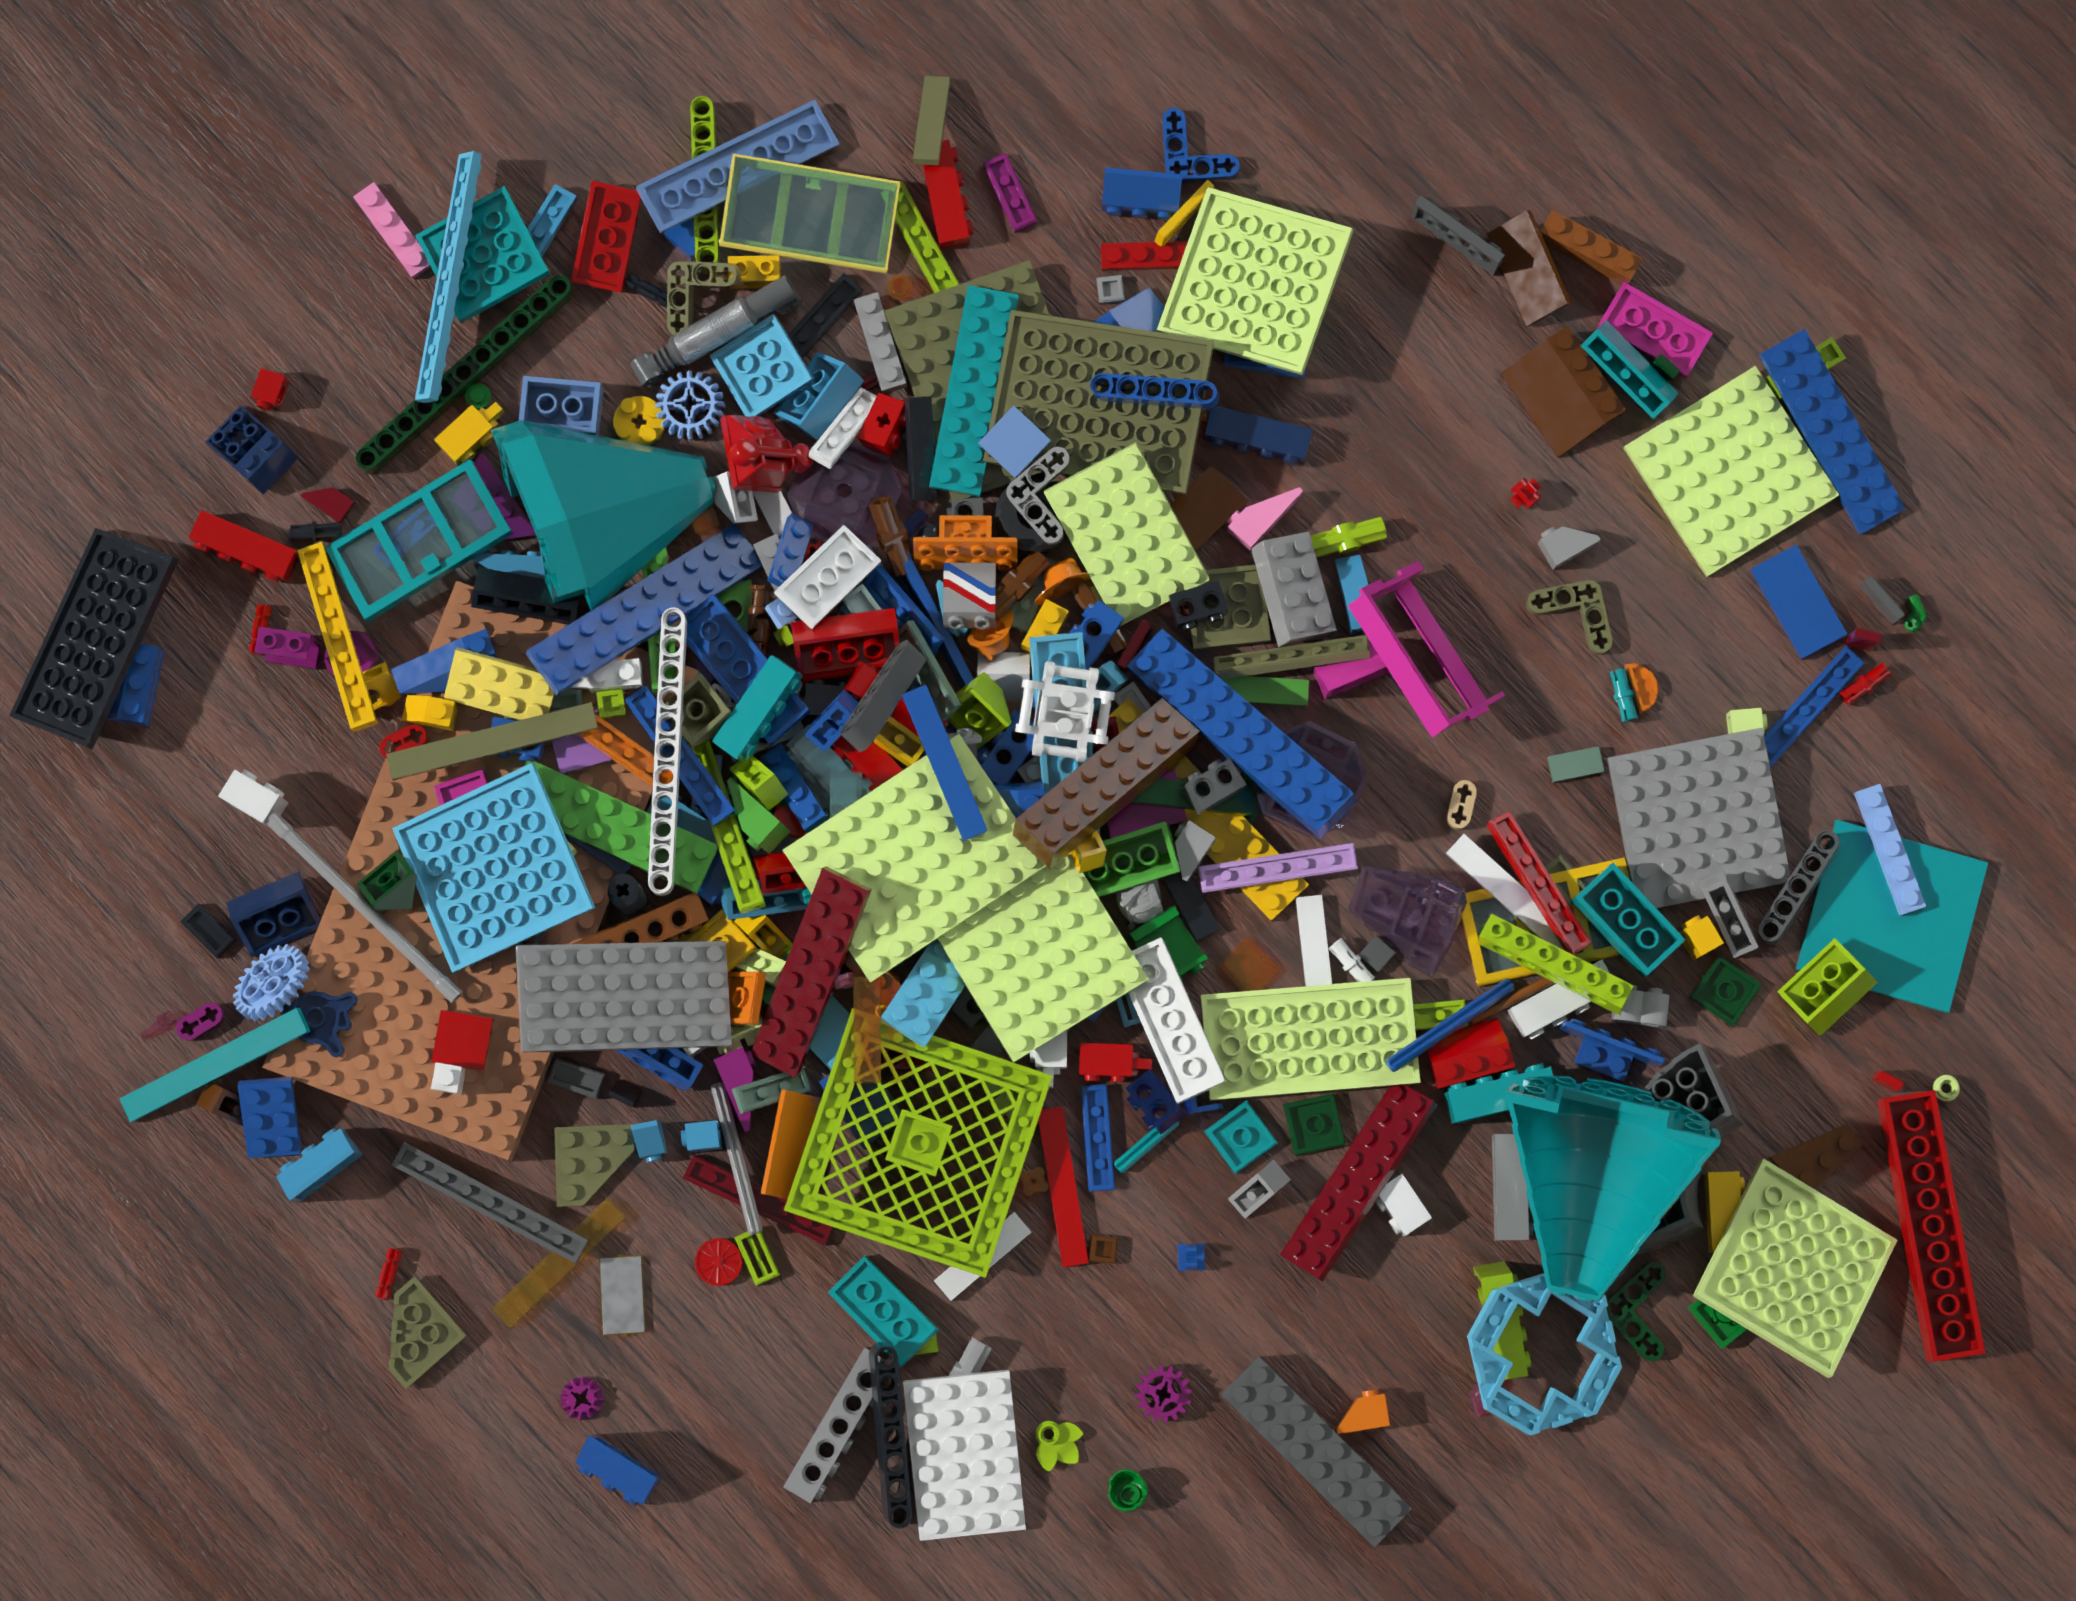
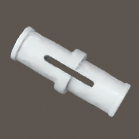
(1350, 961)

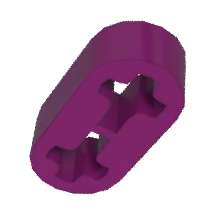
(197, 1016)

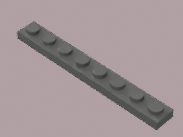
(490, 1203)

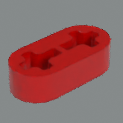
(401, 736)

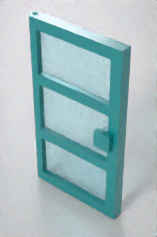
(418, 540)

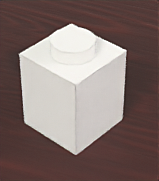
(448, 1078)

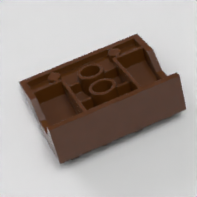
(1563, 391)

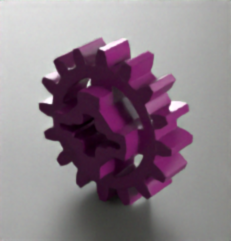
(1151, 1390)

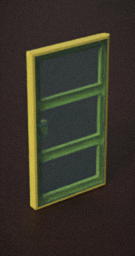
(809, 213)

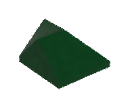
(390, 884)

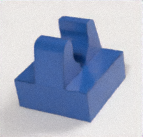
(1191, 1257)

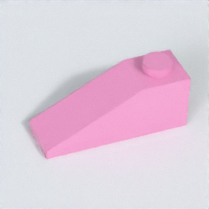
(1259, 518)

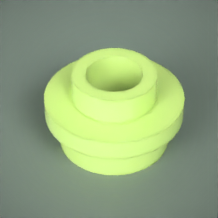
(1953, 1084)

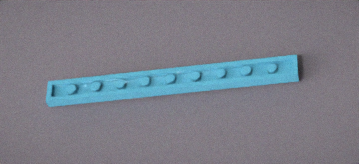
(448, 277)

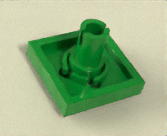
(1722, 1331)

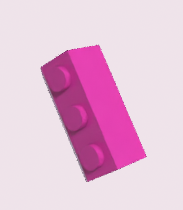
(1345, 675)

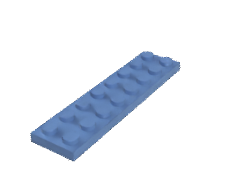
(704, 179)

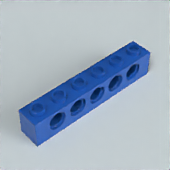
(667, 1064)

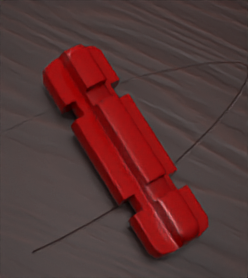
(263, 612)
(388, 1274)

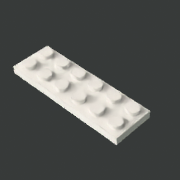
(1173, 1025)

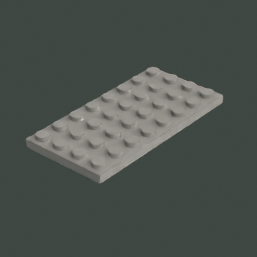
(623, 996)

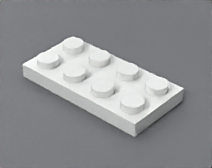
(827, 577)

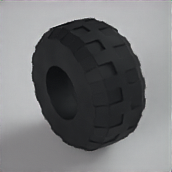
(1009, 526)

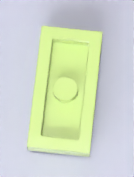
(765, 963)

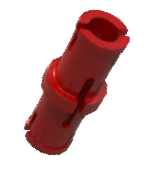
(1865, 684)

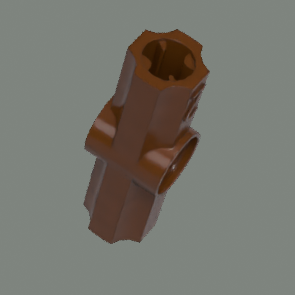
(890, 534)
(1019, 582)
(1084, 595)

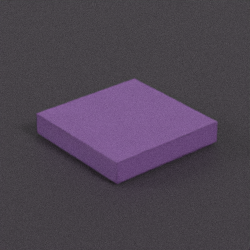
(577, 754)

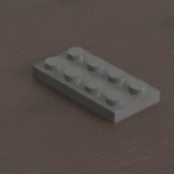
(1463, 239)

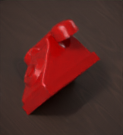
(760, 454)

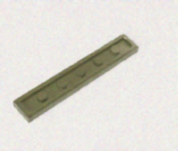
(1292, 657)

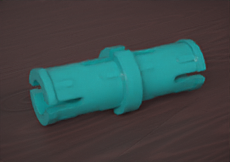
(1623, 695)

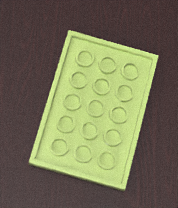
(1126, 533)

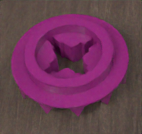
(578, 1386)

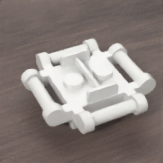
(1064, 711)

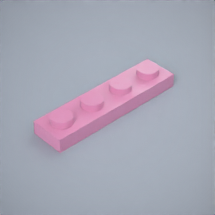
(392, 230)

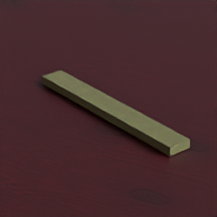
(492, 741)

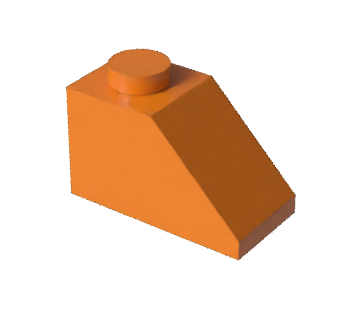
(1365, 1413)

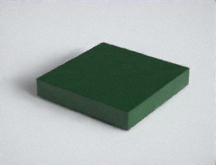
(1725, 991)
(1314, 1124)

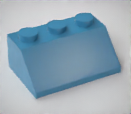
(822, 400)
(318, 1165)

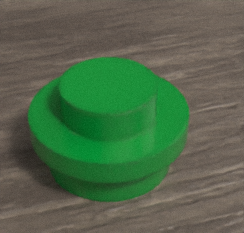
(478, 396)

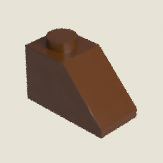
(221, 1102)

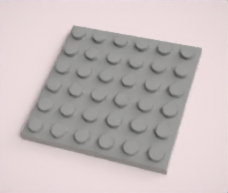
(1699, 813)

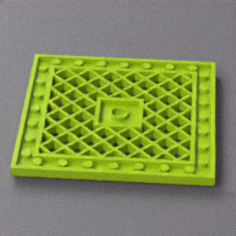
(920, 1146)

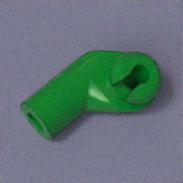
(1917, 615)

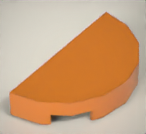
(1644, 686)

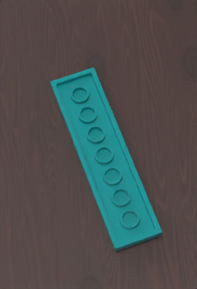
(972, 391)

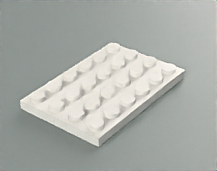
(964, 1455)

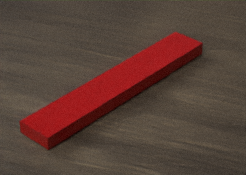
(1539, 883)
(1062, 1187)

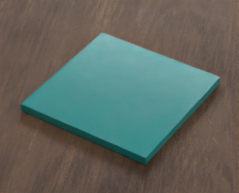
(1909, 954)

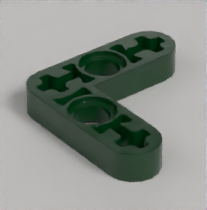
(1628, 1315)

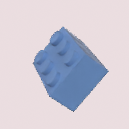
(562, 403)

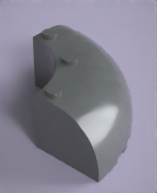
(1699, 1086)

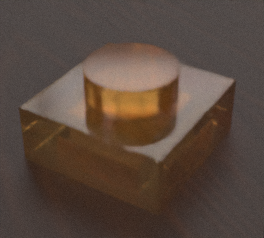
(706, 521)

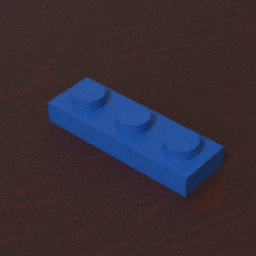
(790, 549)

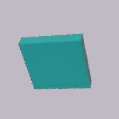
(1240, 1137)

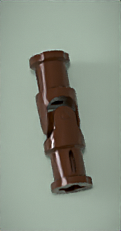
(759, 628)

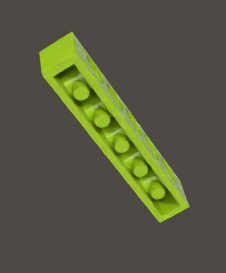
(1555, 964)

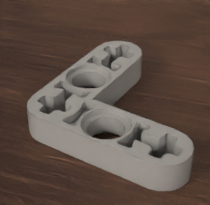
(1030, 498)

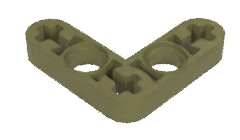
(690, 279)
(1585, 606)

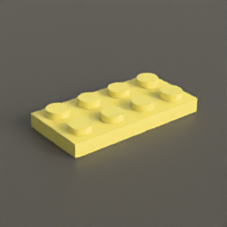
(497, 686)

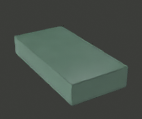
(1575, 764)

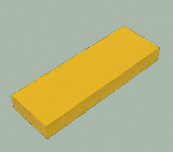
(1182, 215)

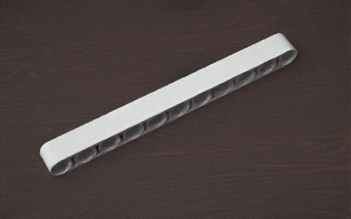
(662, 739)

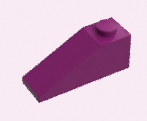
(735, 1071)

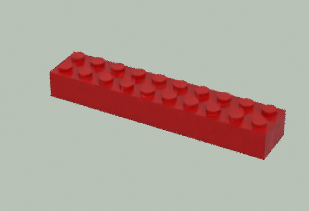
(1930, 1226)

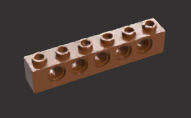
(687, 904)

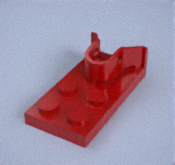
(606, 236)

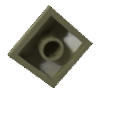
(702, 711)

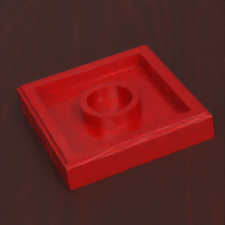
(462, 1040)

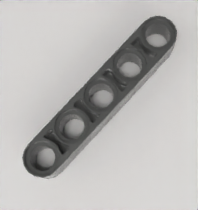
(883, 696)
(1800, 874)

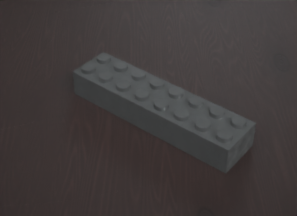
(1316, 1451)

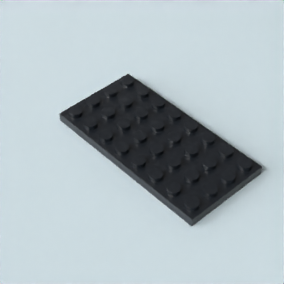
(94, 638)

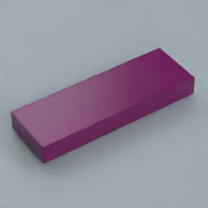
(1010, 192)

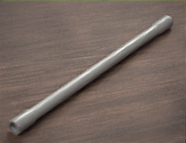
(286, 832)

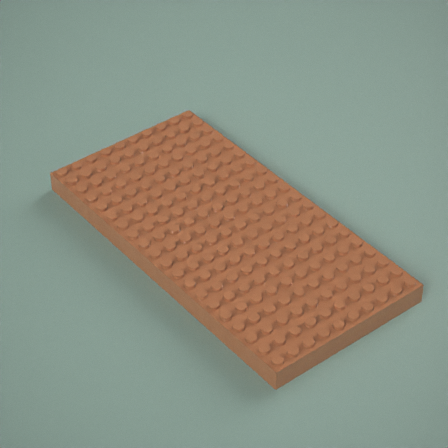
(397, 1005)

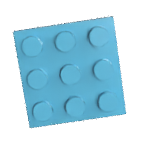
(761, 367)

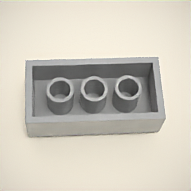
(1293, 589)

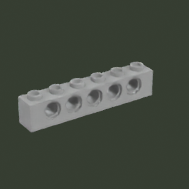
(798, 1481)

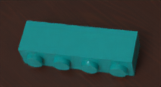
(1629, 369)
(758, 708)

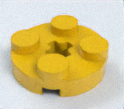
(631, 409)

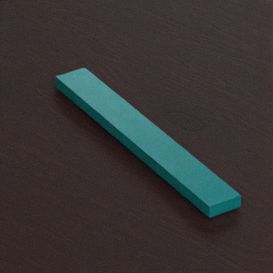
(215, 1064)

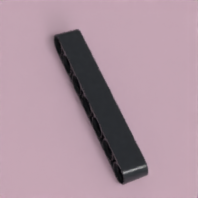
(895, 1447)

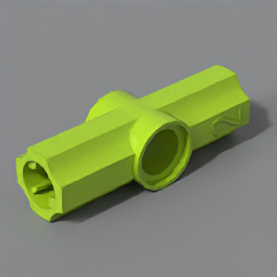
(1348, 537)

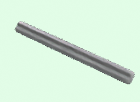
(736, 1158)

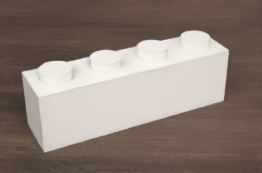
(1548, 1008)

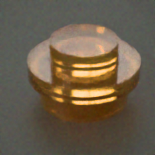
(900, 287)

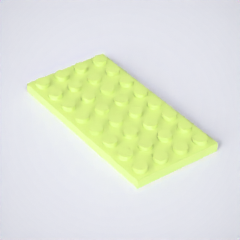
(1310, 1038)

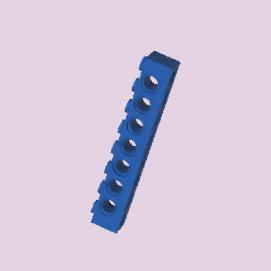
(1004, 773)

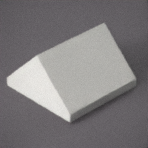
(1007, 672)

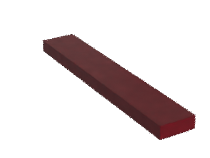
(723, 1184)

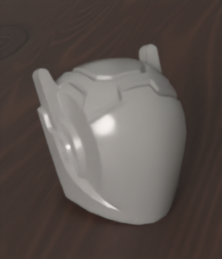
(1140, 903)

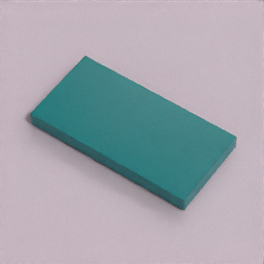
(883, 1310)

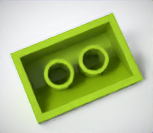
(1827, 987)

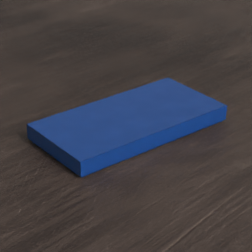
(1798, 602)

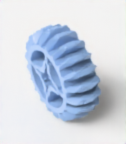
(699, 406)

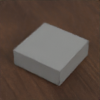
(1110, 289)

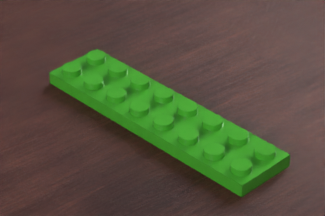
(623, 829)

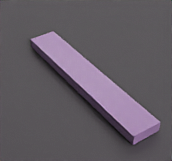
(1278, 868)

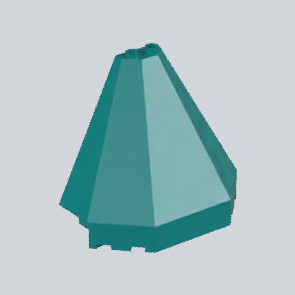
(599, 503)

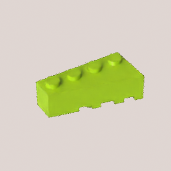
(1511, 1340)

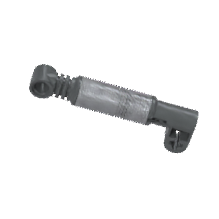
(716, 330)

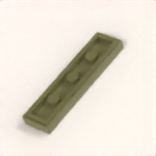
(931, 120)

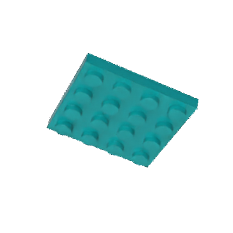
(497, 258)

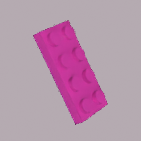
(1656, 328)

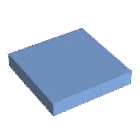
(1014, 442)

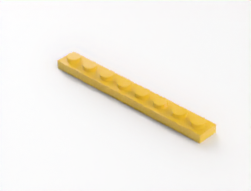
(337, 637)

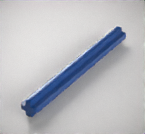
(1450, 1025)

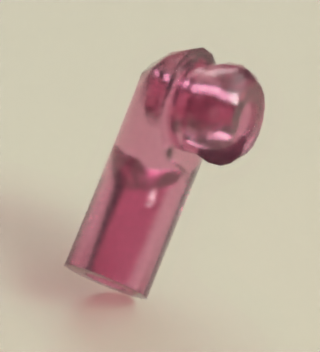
(1476, 1401)

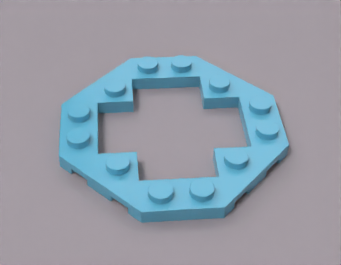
(1493, 1368)

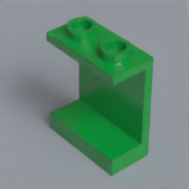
(1179, 942)

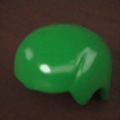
(1127, 1490)

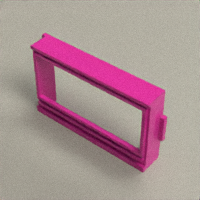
(1400, 663)

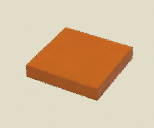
(745, 996)

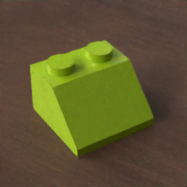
(981, 708)

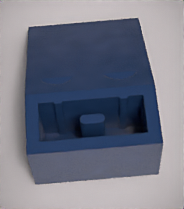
(252, 449)

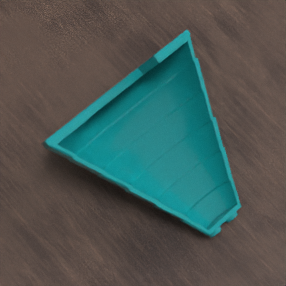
(1600, 1172)

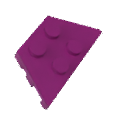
(510, 509)

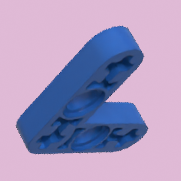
(1182, 159)

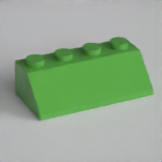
(1135, 860)

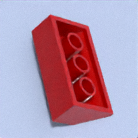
(844, 643)

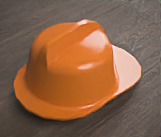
(1061, 579)
(992, 640)

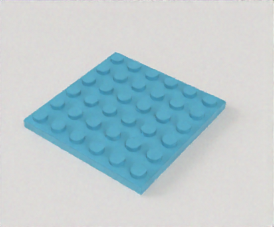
(493, 868)

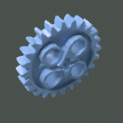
(271, 982)

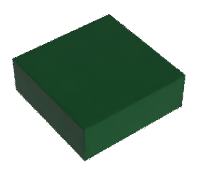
(1664, 367)

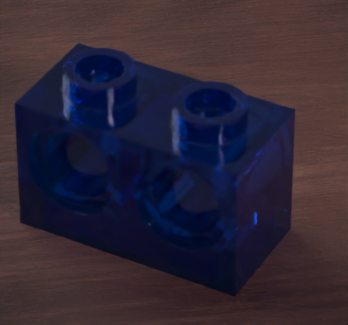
(1158, 1099)

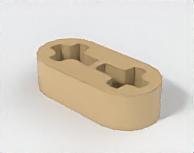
(1455, 803)

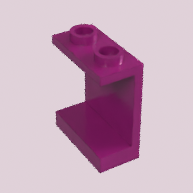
(288, 648)

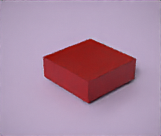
(1887, 1081)

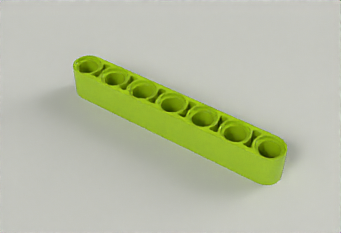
(709, 221)

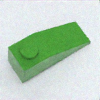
(756, 821)

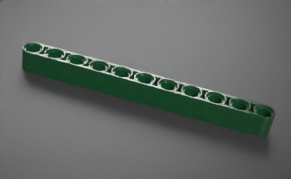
(467, 362)

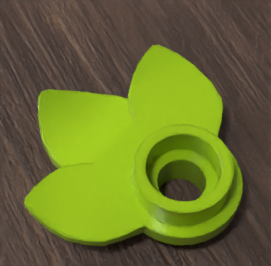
(1060, 1447)

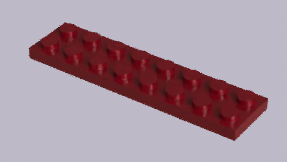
(810, 971)
(1358, 1180)

